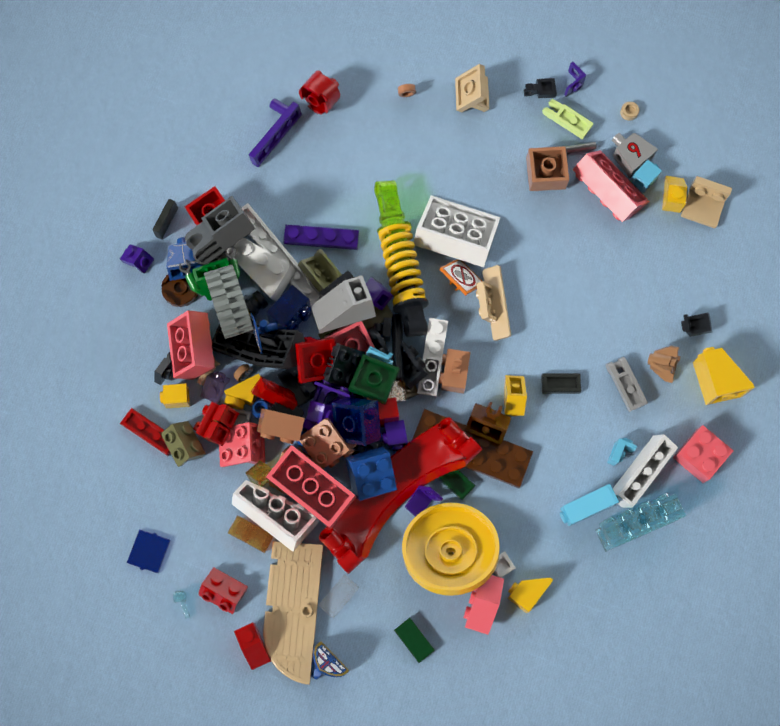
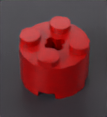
(320, 92)

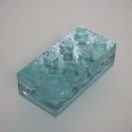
(668, 511)

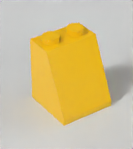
(720, 376)

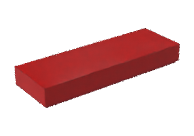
(145, 430)

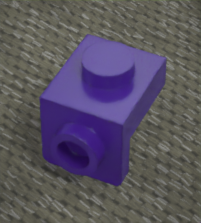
(137, 258)

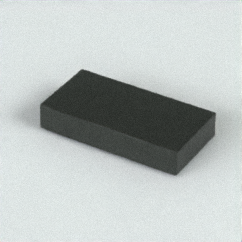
(165, 218)
(561, 383)

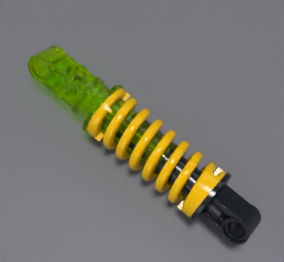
(400, 260)

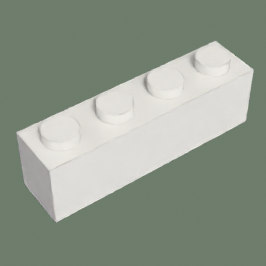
(643, 470)

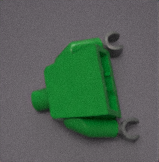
(197, 279)

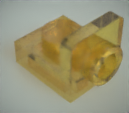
(258, 473)

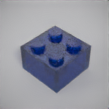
(290, 309)
(357, 420)

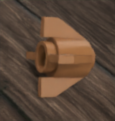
(664, 362)

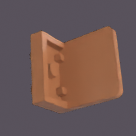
(325, 444)

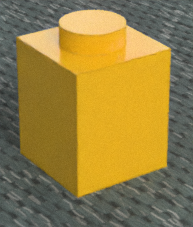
(175, 396)

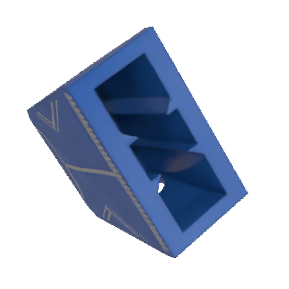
(178, 254)

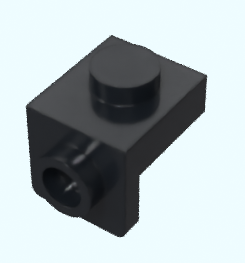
(696, 324)

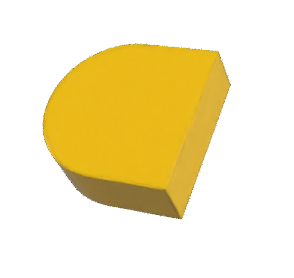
(234, 402)

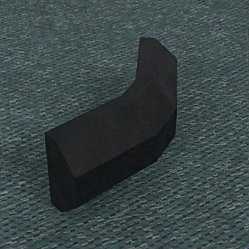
(276, 345)

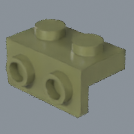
(319, 270)
(182, 443)

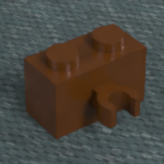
(488, 423)

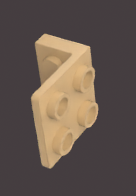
(705, 202)

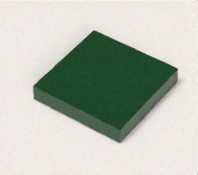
(374, 379)

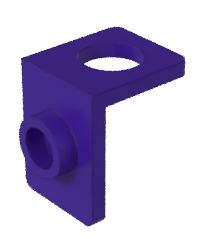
(578, 83)
(421, 499)

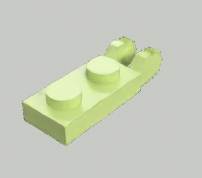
(568, 119)

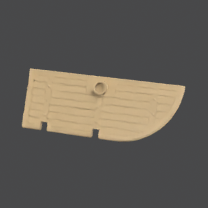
(294, 598)

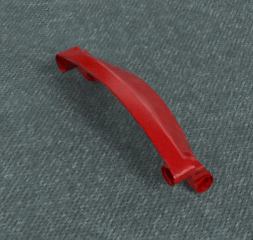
(416, 464)

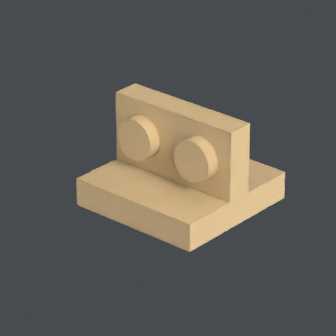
(472, 90)

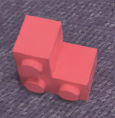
(484, 605)

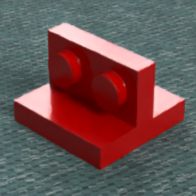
(313, 358)

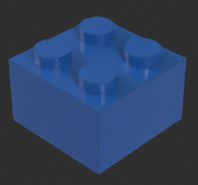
(371, 473)

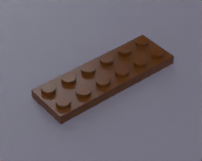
(501, 462)

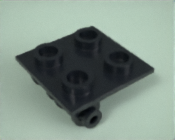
(343, 366)

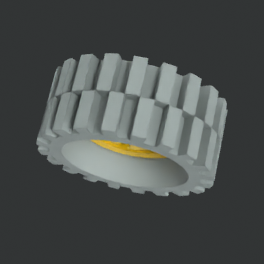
(228, 301)

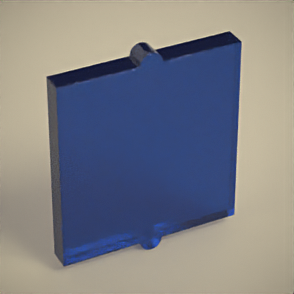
(148, 551)

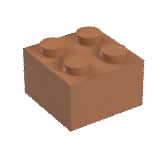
(547, 168)
(280, 425)

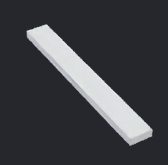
(267, 240)

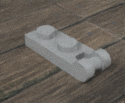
(626, 384)

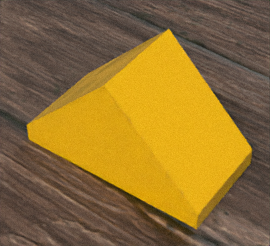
(243, 390)

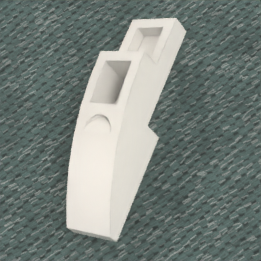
(433, 356)

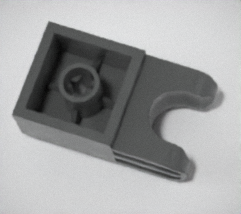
(218, 231)

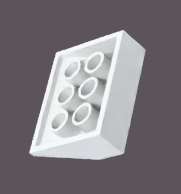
(456, 231)

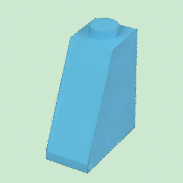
(588, 505)

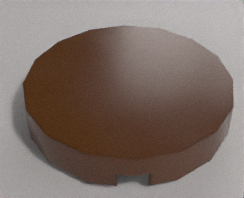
(177, 292)

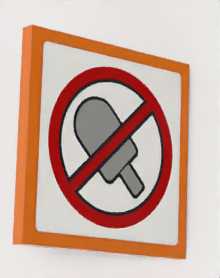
(461, 276)

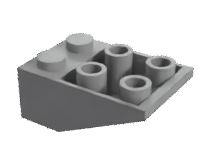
(344, 305)

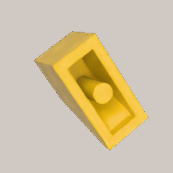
(674, 194)
(514, 395)
(528, 592)

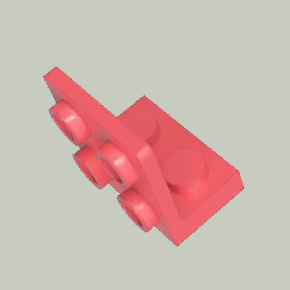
(242, 446)

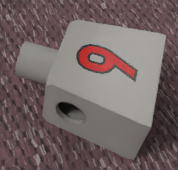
(632, 152)

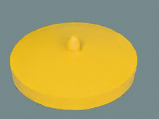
(450, 549)

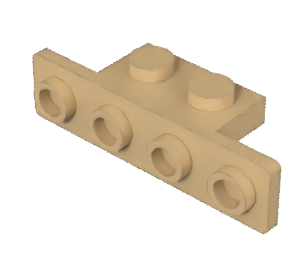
(493, 302)

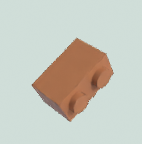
(455, 370)

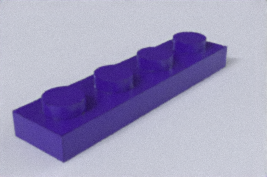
(321, 237)

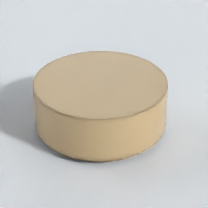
(629, 111)

